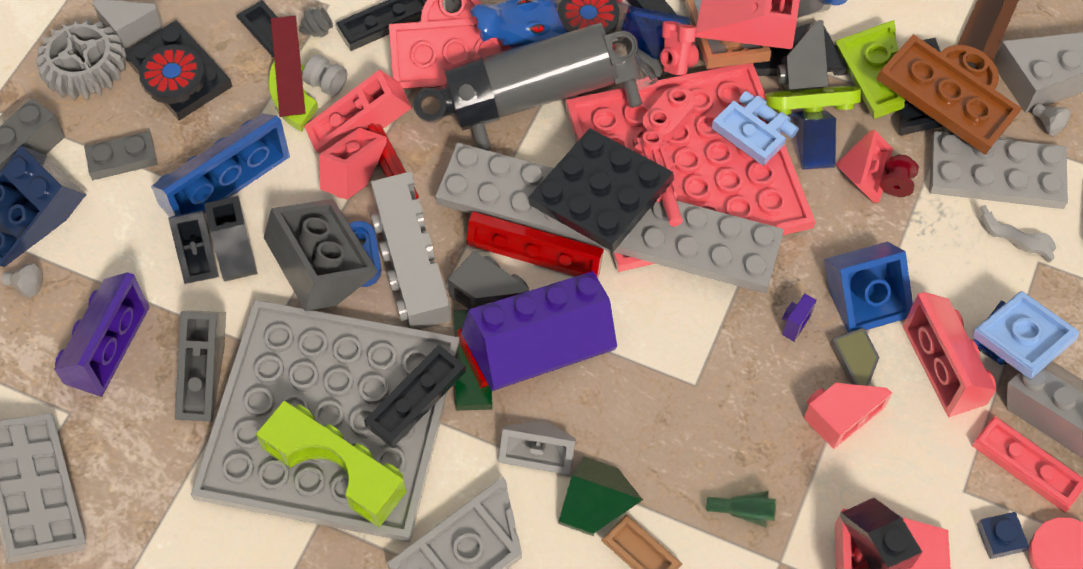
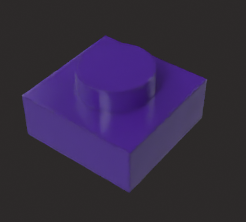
(797, 316)

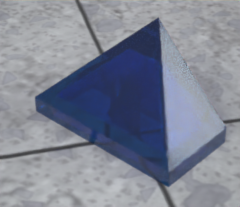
(647, 28)

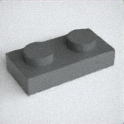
(120, 155)

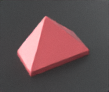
(866, 164)

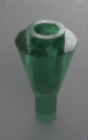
(752, 507)

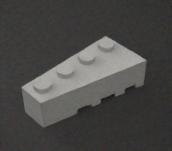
(1042, 68)
(409, 252)

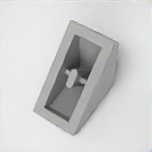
(129, 19)

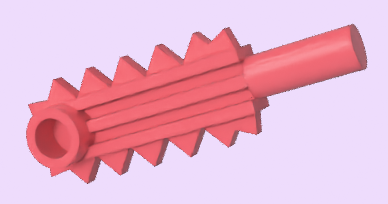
(654, 148)

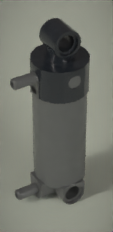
(533, 76)

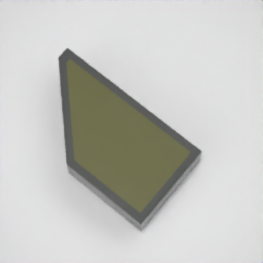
(856, 356)

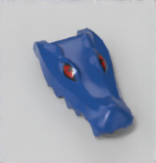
(518, 21)

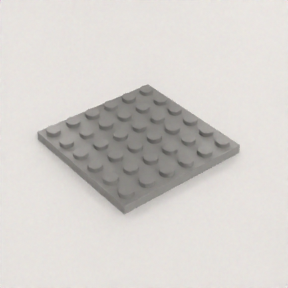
(341, 375)

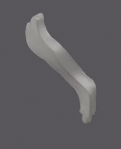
(1031, 243)

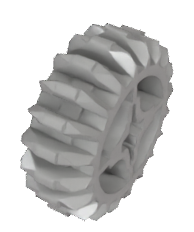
(66, 73)

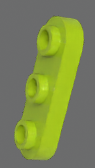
(814, 99)

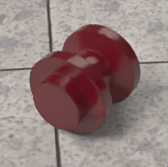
(900, 172)

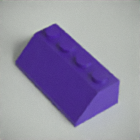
(540, 330)

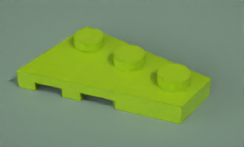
(865, 57)

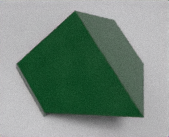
(596, 497)

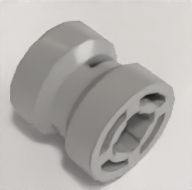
(325, 75)

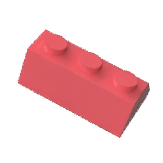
(948, 355)

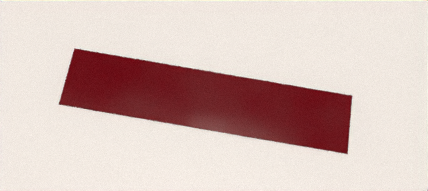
(288, 66)

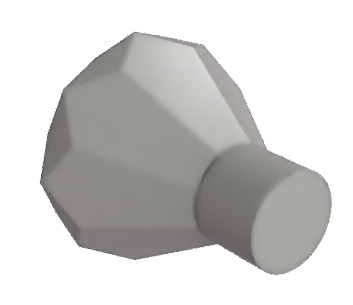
(1054, 118)
(25, 280)

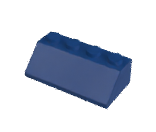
(224, 167)

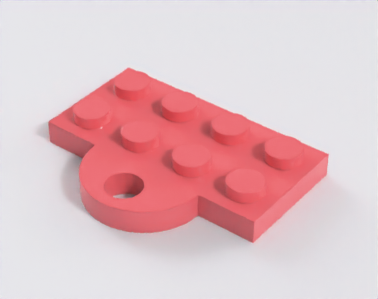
(437, 41)

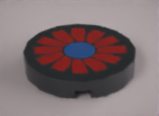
(584, 13)
(172, 73)

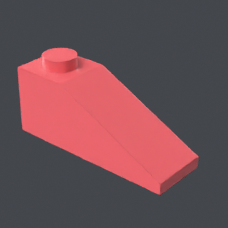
(374, 102)

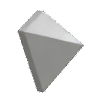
(537, 446)

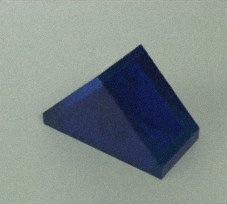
(816, 139)

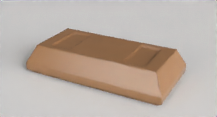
(638, 547)

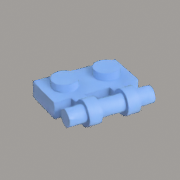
(750, 133)

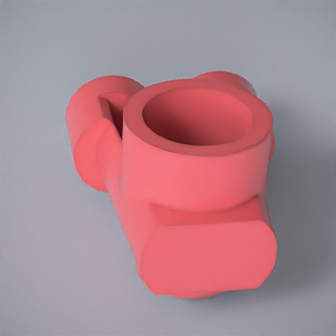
(678, 50)

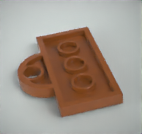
(952, 90)

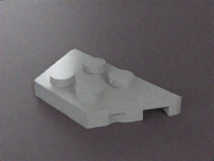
(471, 538)

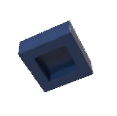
(1002, 535)

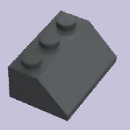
(28, 126)
(317, 252)

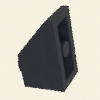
(881, 536)

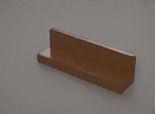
(987, 26)

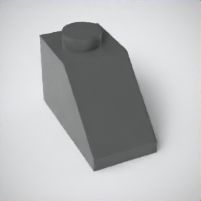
(806, 62)

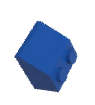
(870, 286)

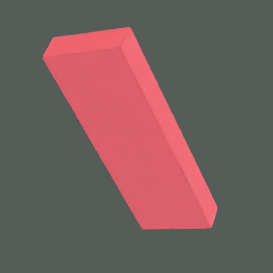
(1029, 464)

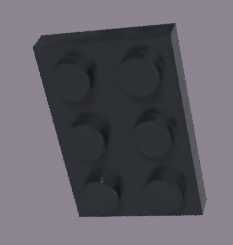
(216, 80)

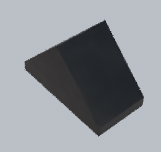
(194, 246)

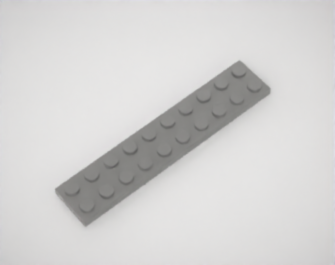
(704, 243)

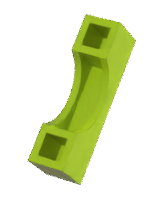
(295, 437)

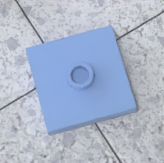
(1026, 334)

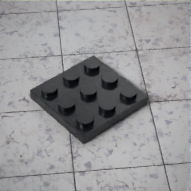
(601, 189)

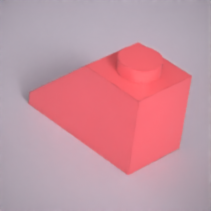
(350, 163)
(844, 410)

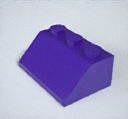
(102, 335)

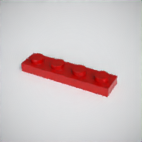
(533, 245)

